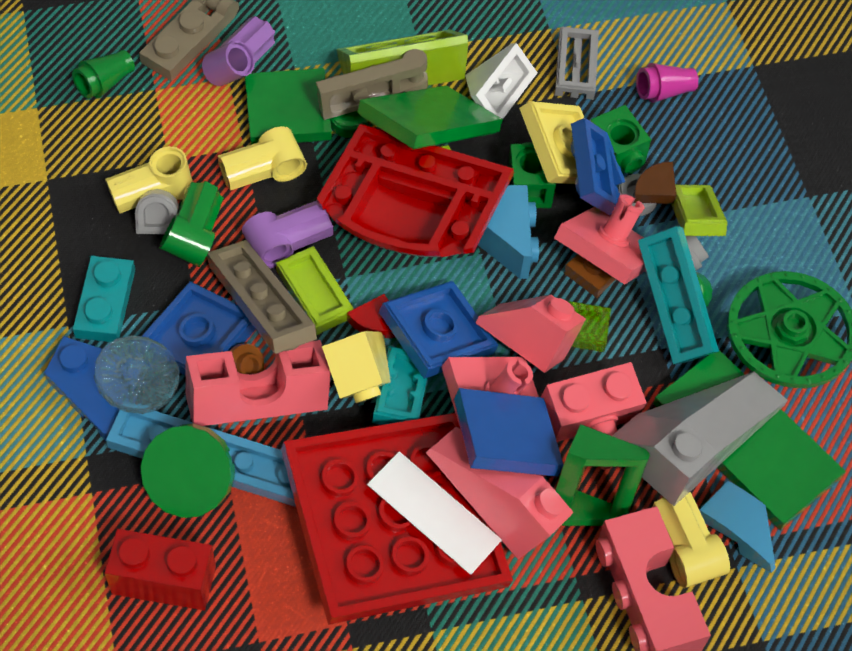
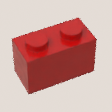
(160, 569)

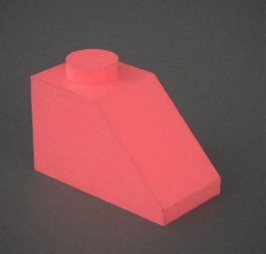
(535, 328)

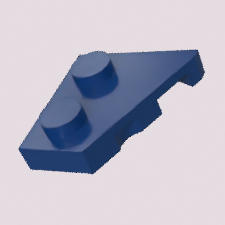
(596, 166)
(73, 376)

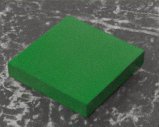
(286, 101)

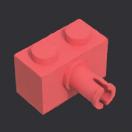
(595, 401)

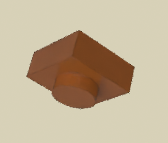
(588, 275)

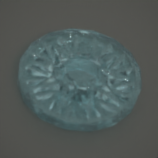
(136, 374)

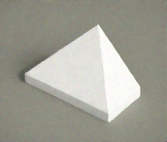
(501, 80)

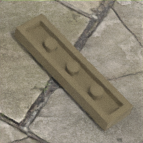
(262, 297)

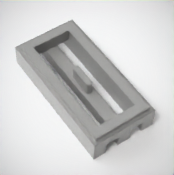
(575, 86)

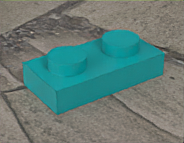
(104, 299)

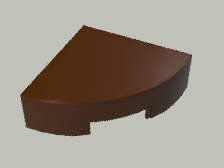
(656, 185)

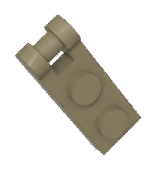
(187, 36)
(343, 92)

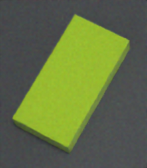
(699, 211)
(314, 289)

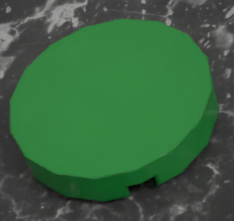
(187, 470)

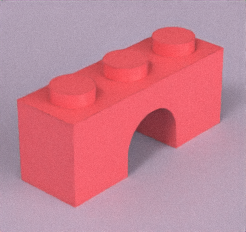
(291, 385)
(631, 549)

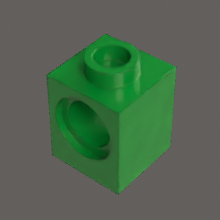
(626, 136)
(524, 160)

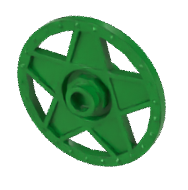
(791, 329)

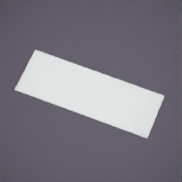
(434, 512)

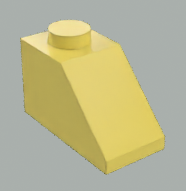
(358, 365)

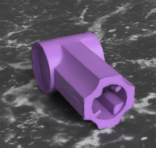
(239, 52)
(280, 235)

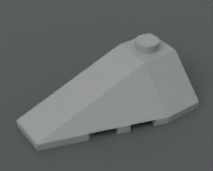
(700, 432)

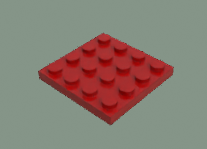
(361, 546)

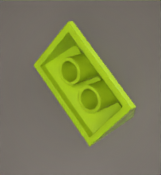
(444, 51)

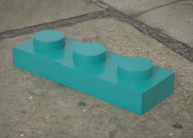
(678, 295)

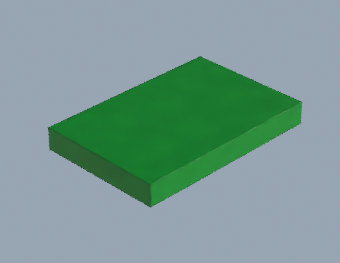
(429, 116)

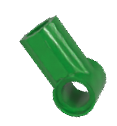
(190, 230)

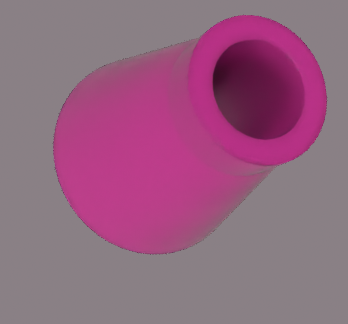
(664, 81)

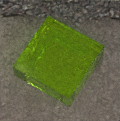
(595, 328)

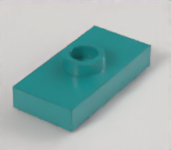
(404, 395)

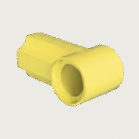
(273, 156)
(130, 185)
(696, 552)

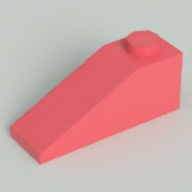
(514, 505)

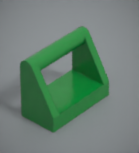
(600, 449)

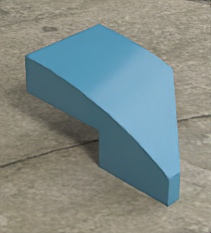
(744, 521)

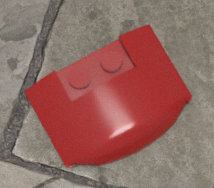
(412, 198)

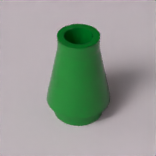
(100, 74)

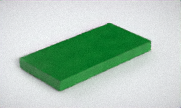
(777, 462)

